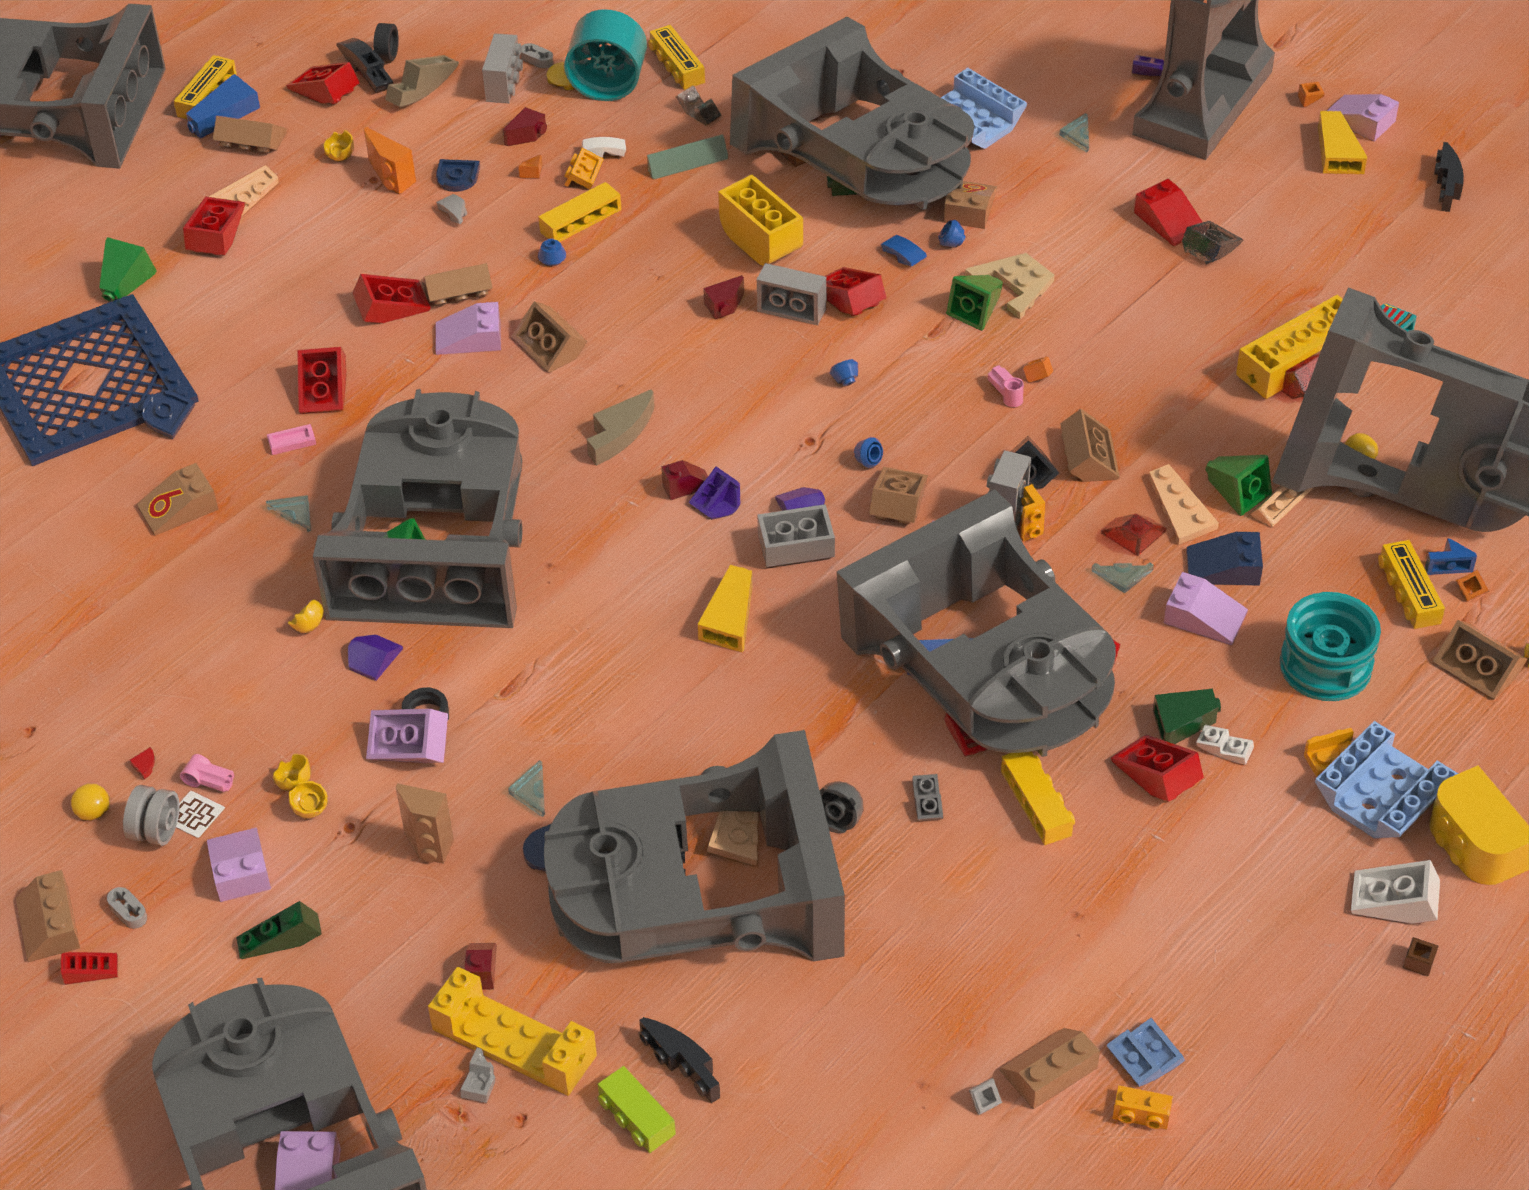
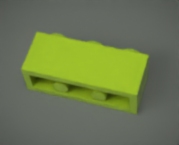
(636, 1109)

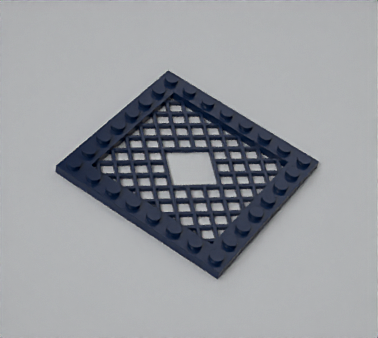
(43, 447)

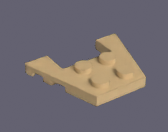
(1021, 275)

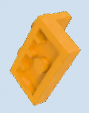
(583, 169)
(1032, 514)
(1324, 749)
(1142, 1107)

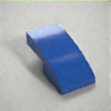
(904, 249)

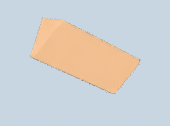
(1278, 505)

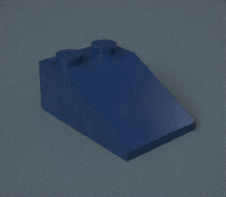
(1227, 559)

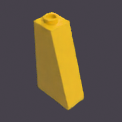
(1339, 146)
(727, 613)

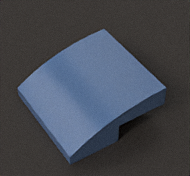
(1145, 1052)

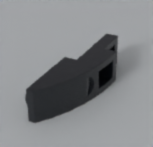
(366, 61)
(1449, 176)
(680, 1051)

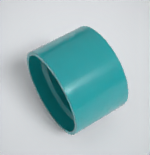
(594, 76)

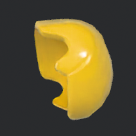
(339, 146)
(1363, 444)
(308, 618)
(292, 772)
(308, 799)
(90, 801)

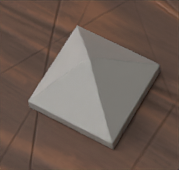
(985, 1096)

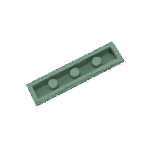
(687, 157)

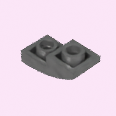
(927, 797)

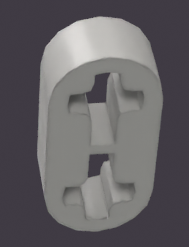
(536, 55)
(122, 910)

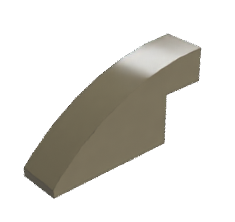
(420, 79)
(619, 426)

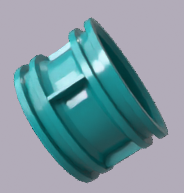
(1329, 646)

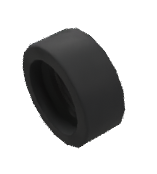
(386, 41)
(426, 696)

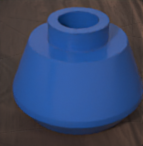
(952, 234)
(551, 252)
(845, 372)
(868, 452)

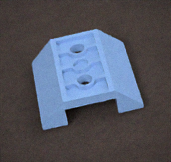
(989, 106)
(1364, 776)

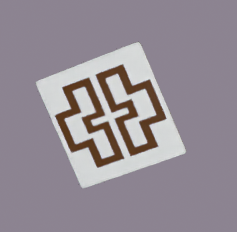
(197, 813)

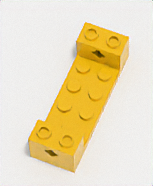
(1265, 360)
(510, 1037)

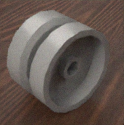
(151, 815)

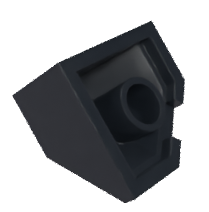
(1041, 468)

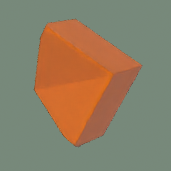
(1310, 93)
(531, 168)
(1038, 369)
(1472, 585)

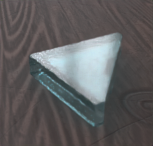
(1077, 132)
(293, 509)
(1122, 575)
(530, 789)

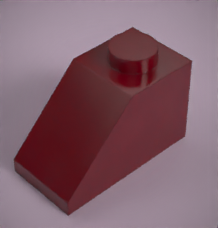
(525, 127)
(724, 297)
(682, 479)
(481, 961)

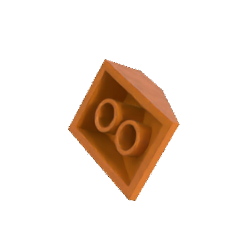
(390, 161)

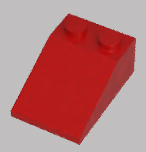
(325, 82)
(1166, 210)
(213, 225)
(854, 290)
(389, 298)
(321, 379)
(1160, 766)

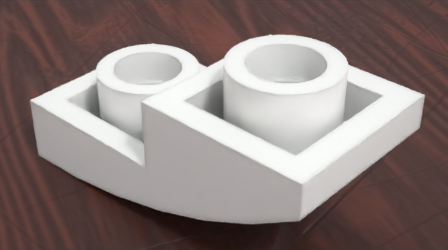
(599, 145)
(1219, 743)

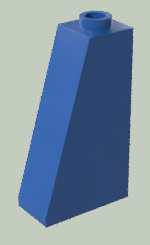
(230, 99)

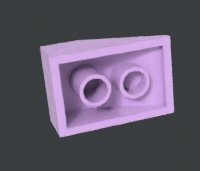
(1367, 113)
(470, 330)
(1204, 609)
(407, 735)
(238, 864)
(306, 1159)

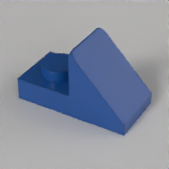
(1452, 560)

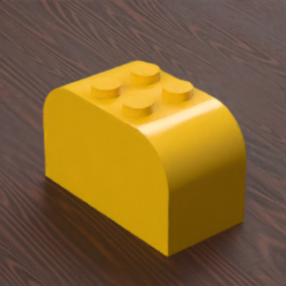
(759, 221)
(1480, 828)

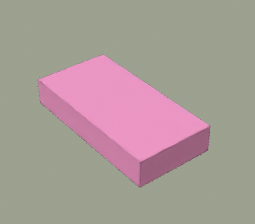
(291, 439)

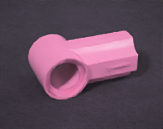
(1008, 386)
(201, 771)

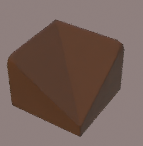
(1420, 956)

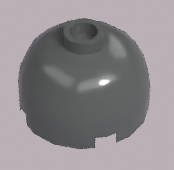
(841, 806)

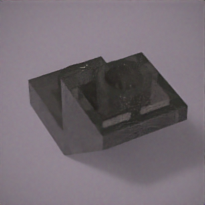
(695, 107)

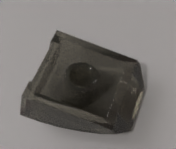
(1209, 241)

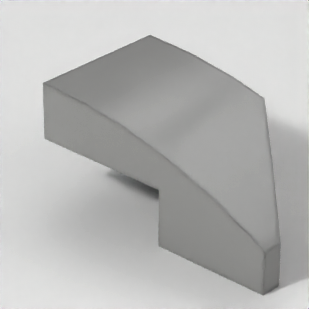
(454, 206)
(479, 1080)

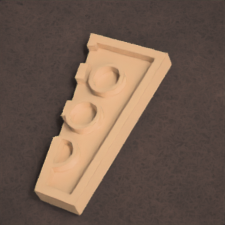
(249, 188)
(1185, 511)
(735, 836)

